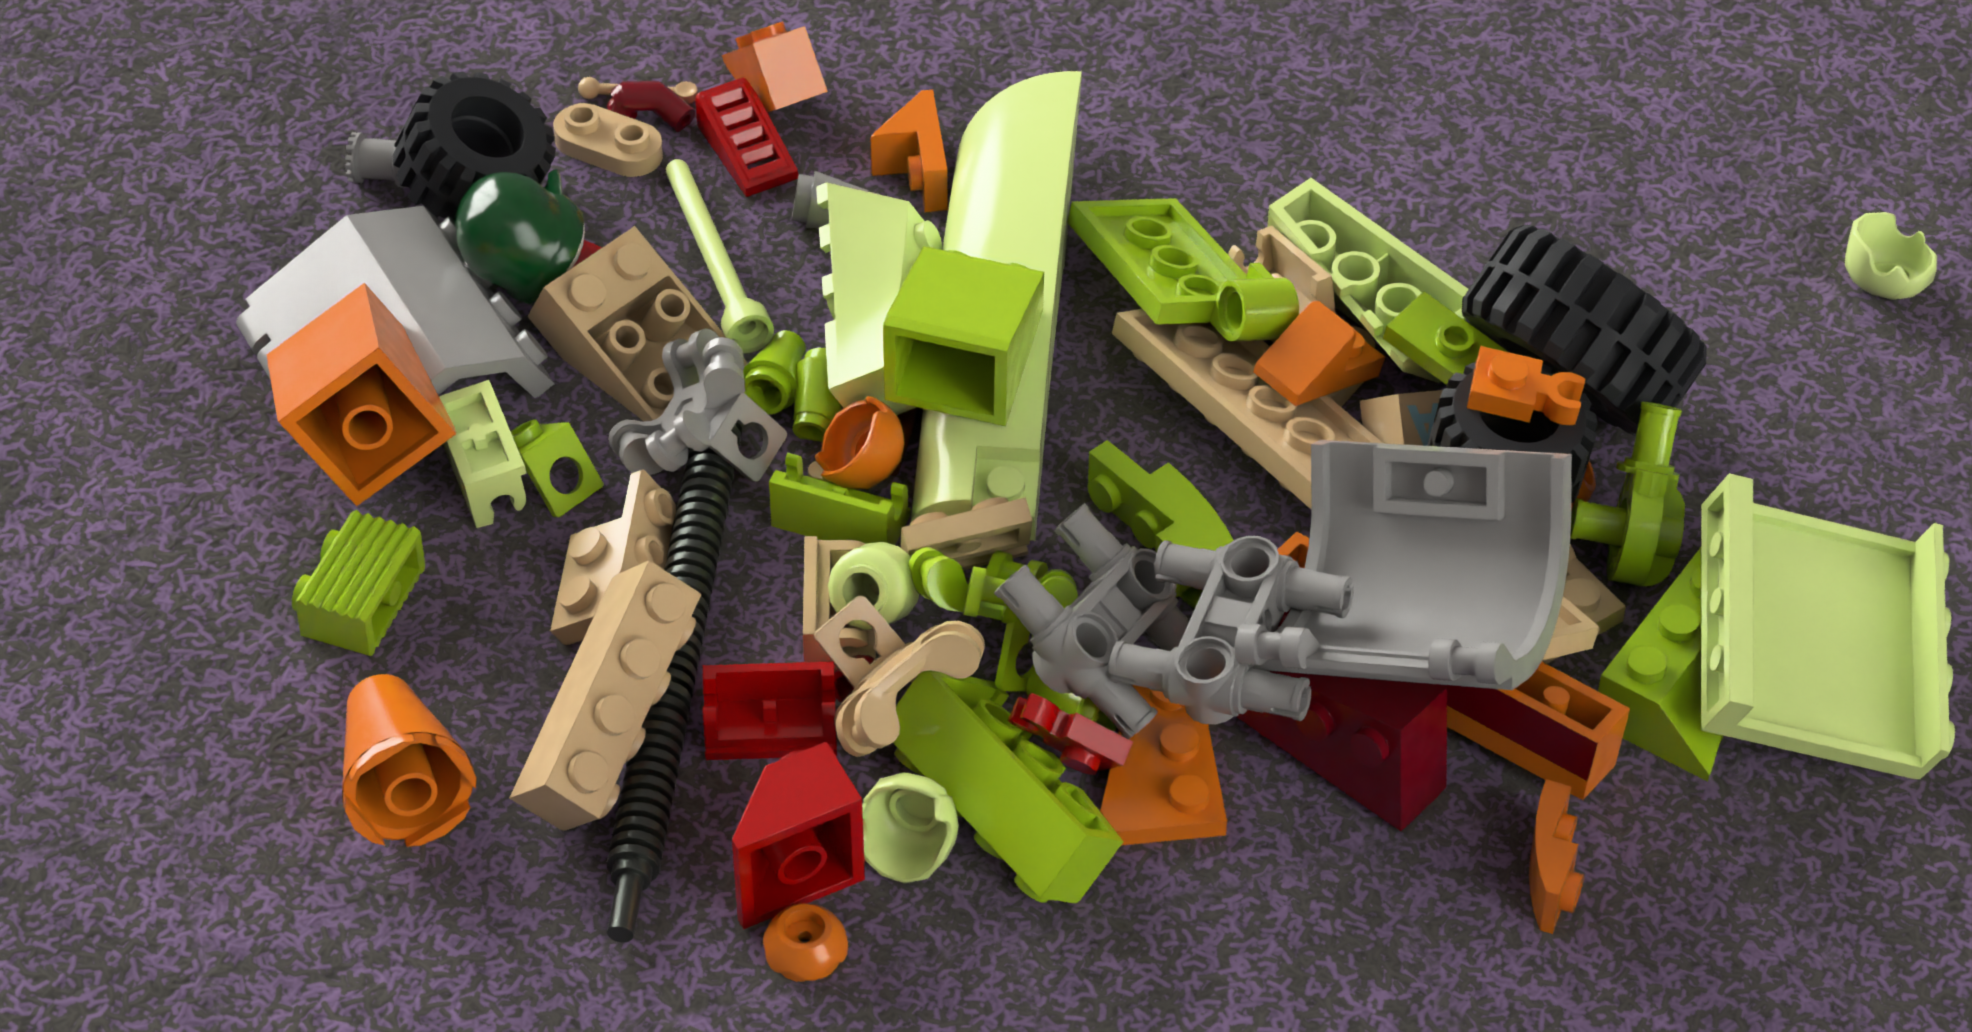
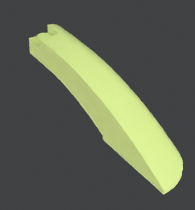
(1007, 208)

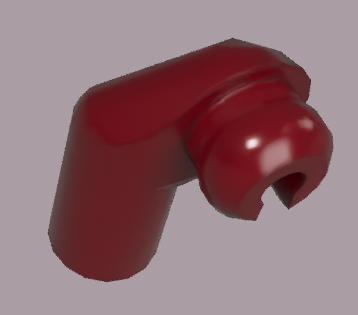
(652, 96)

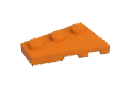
(1167, 781)

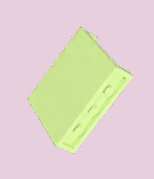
(1823, 636)

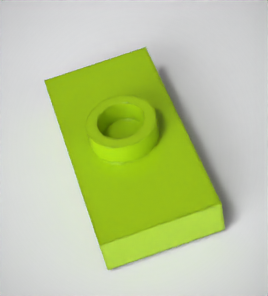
(1436, 337)

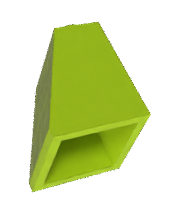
(961, 334)

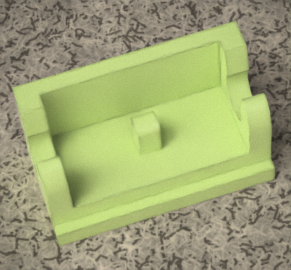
(483, 451)

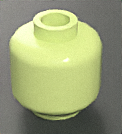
(880, 575)

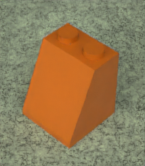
(357, 395)

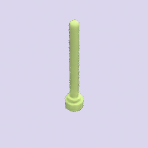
(743, 318)

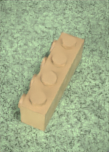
(607, 697)

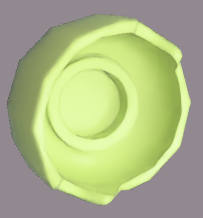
(1886, 260)
(908, 827)

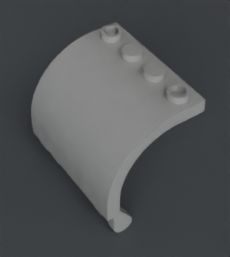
(1448, 563)

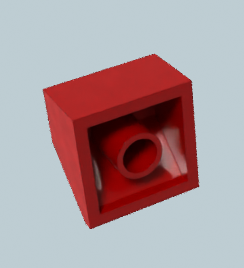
(797, 835)

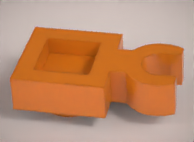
(1515, 387)

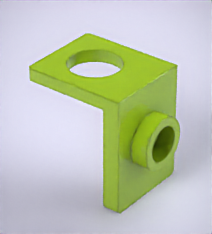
(544, 444)

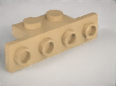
(610, 549)

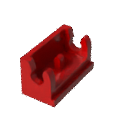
(768, 709)

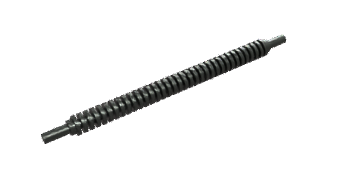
(653, 770)

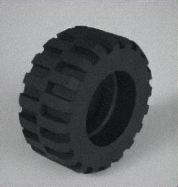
(1587, 320)

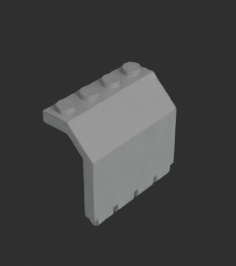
(420, 278)

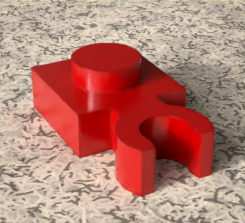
(1083, 742)

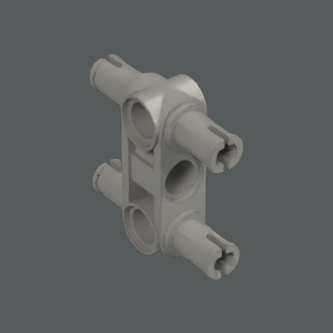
(1239, 586)
(1119, 604)

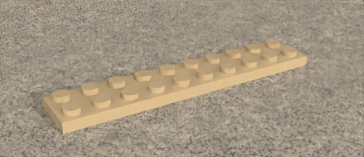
(1267, 427)

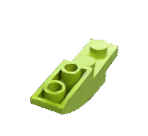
(1155, 505)

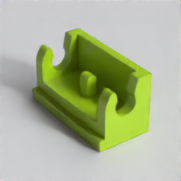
(832, 511)

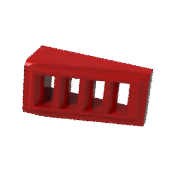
(732, 107)

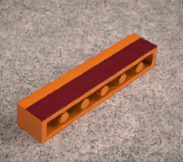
(1543, 725)

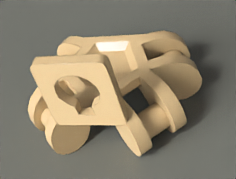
(869, 714)

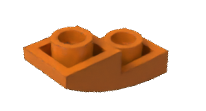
(1553, 858)

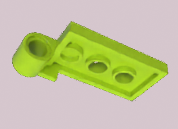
(1181, 271)

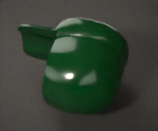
(519, 232)

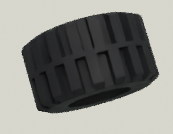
(465, 132)
(1469, 428)

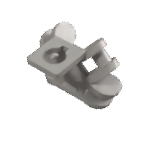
(701, 413)

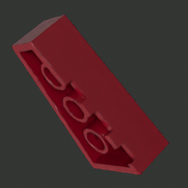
(1369, 740)

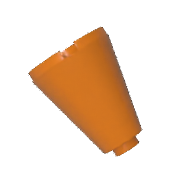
(401, 766)

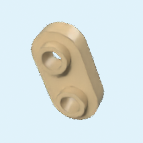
(608, 140)

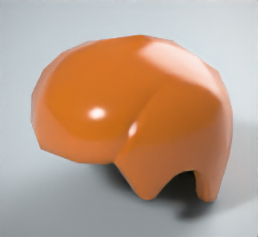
(861, 445)

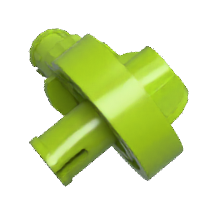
(1650, 511)

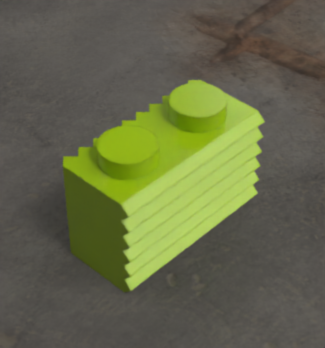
(359, 582)

